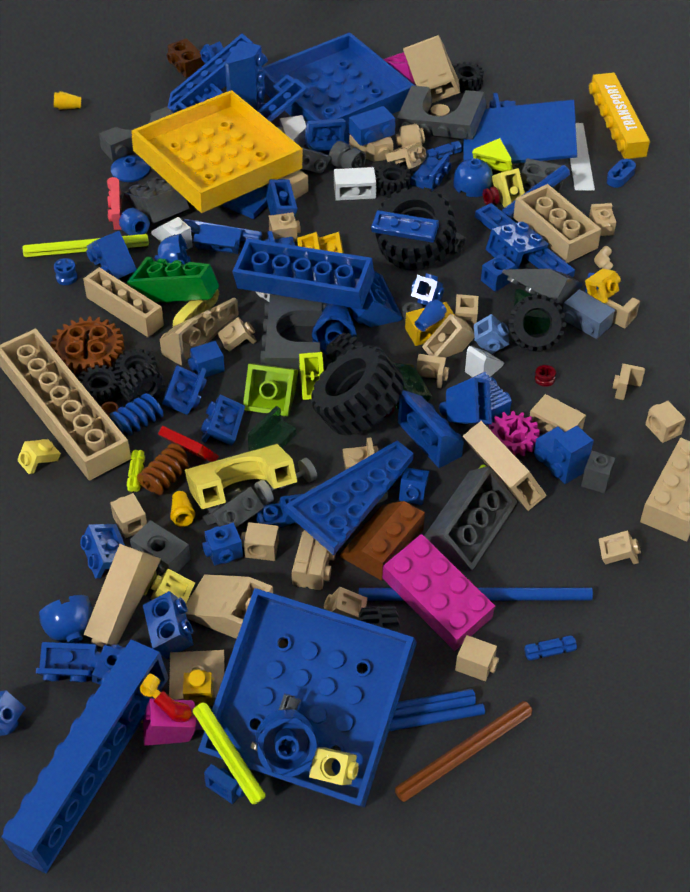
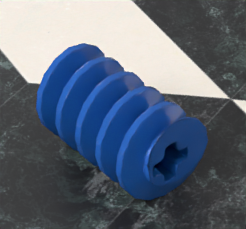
(136, 413)

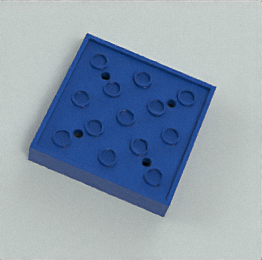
(340, 80)
(321, 671)

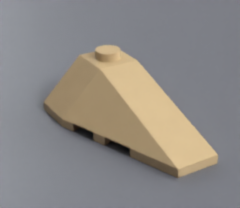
(197, 331)

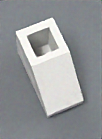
(294, 128)

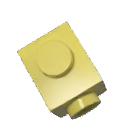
(37, 452)

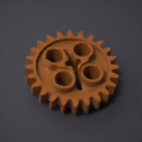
(104, 344)

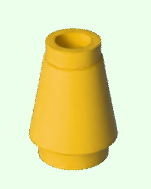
(66, 101)
(181, 509)

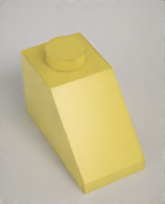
(508, 185)

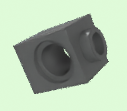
(598, 472)

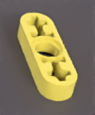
(194, 308)

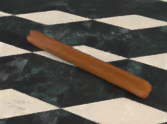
(463, 751)

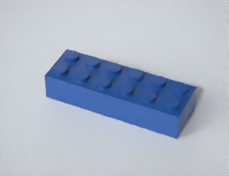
(304, 273)

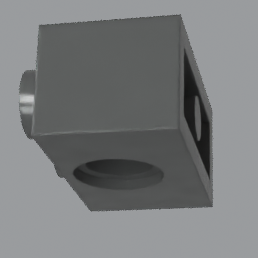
(162, 544)

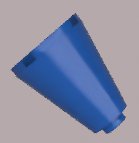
(332, 323)

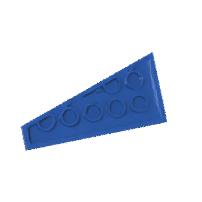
(343, 502)

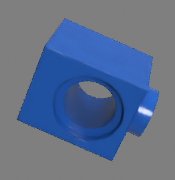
(492, 272)

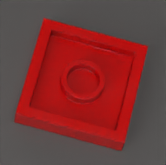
(188, 444)

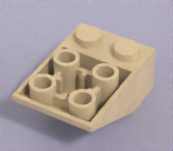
(432, 68)
(223, 602)

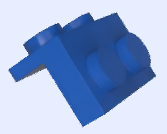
(323, 134)
(184, 389)
(66, 660)

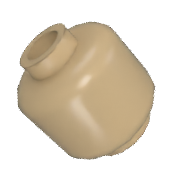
(410, 135)

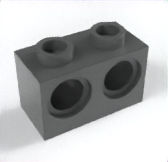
(536, 171)

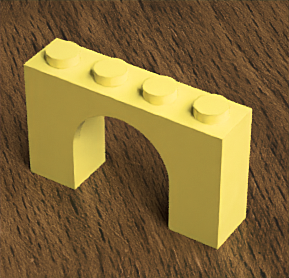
(268, 463)

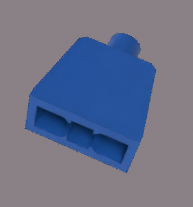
(468, 402)

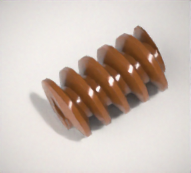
(164, 469)

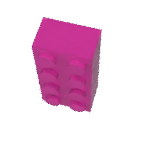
(438, 591)

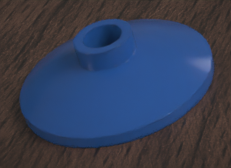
(130, 168)

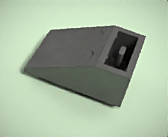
(156, 199)
(545, 282)

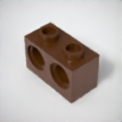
(184, 57)

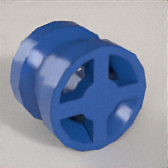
(65, 271)

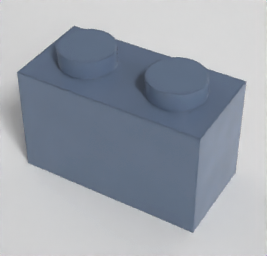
(588, 314)

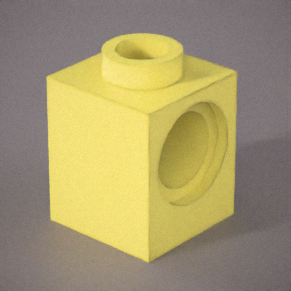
(322, 766)

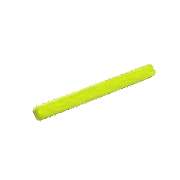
(77, 246)

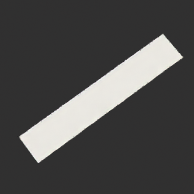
(581, 165)

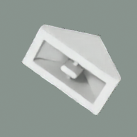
(481, 361)

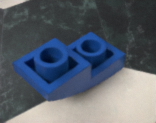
(275, 513)

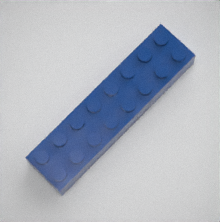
(83, 759)

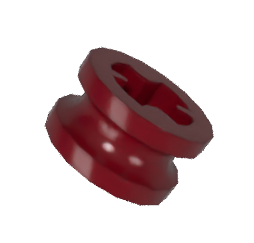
(491, 196)
(545, 380)

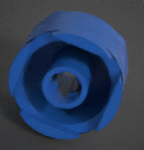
(274, 754)

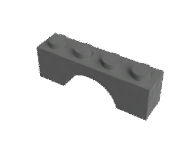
(118, 141)

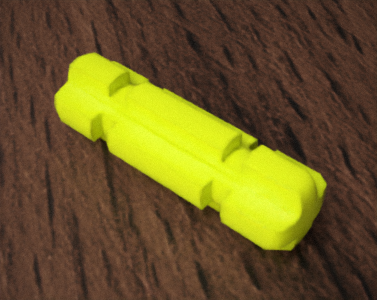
(136, 467)

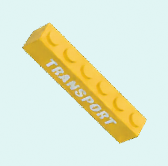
(619, 116)

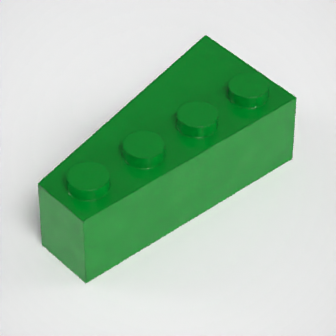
(174, 280)

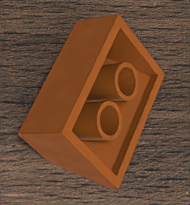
(384, 537)

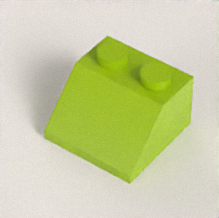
(269, 387)

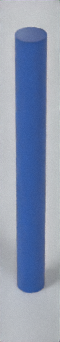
(436, 717)

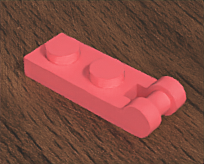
(114, 202)

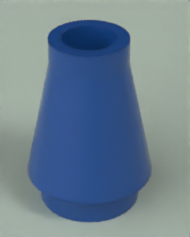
(432, 313)

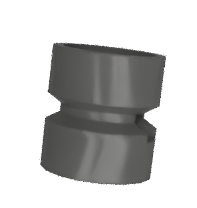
(346, 157)

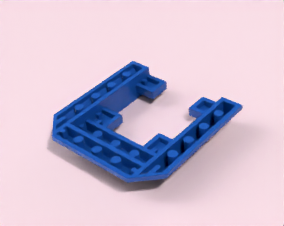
(211, 79)

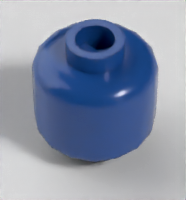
(134, 222)

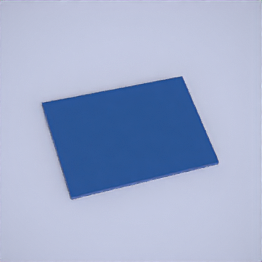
(529, 131)

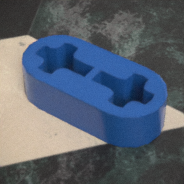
(621, 173)

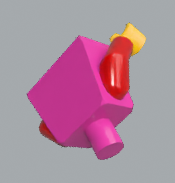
(166, 718)

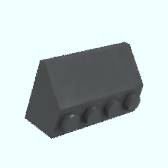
(471, 518)

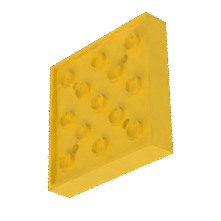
(216, 150)

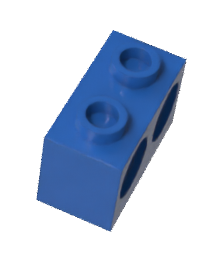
(168, 624)

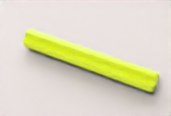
(229, 753)

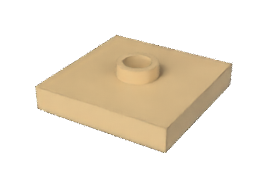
(185, 662)

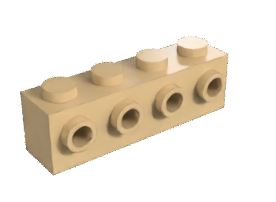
(123, 302)

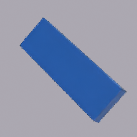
(405, 226)

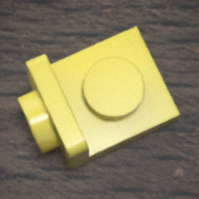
(172, 582)

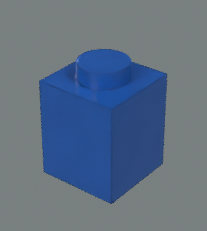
(207, 357)

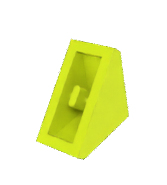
(495, 155)
(310, 369)

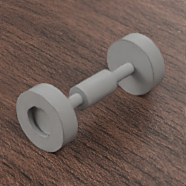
(306, 469)

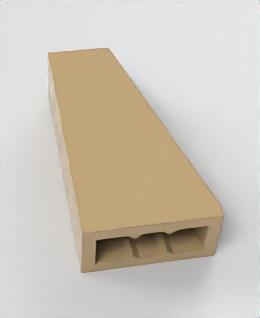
(505, 465)
(120, 594)

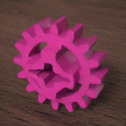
(516, 432)

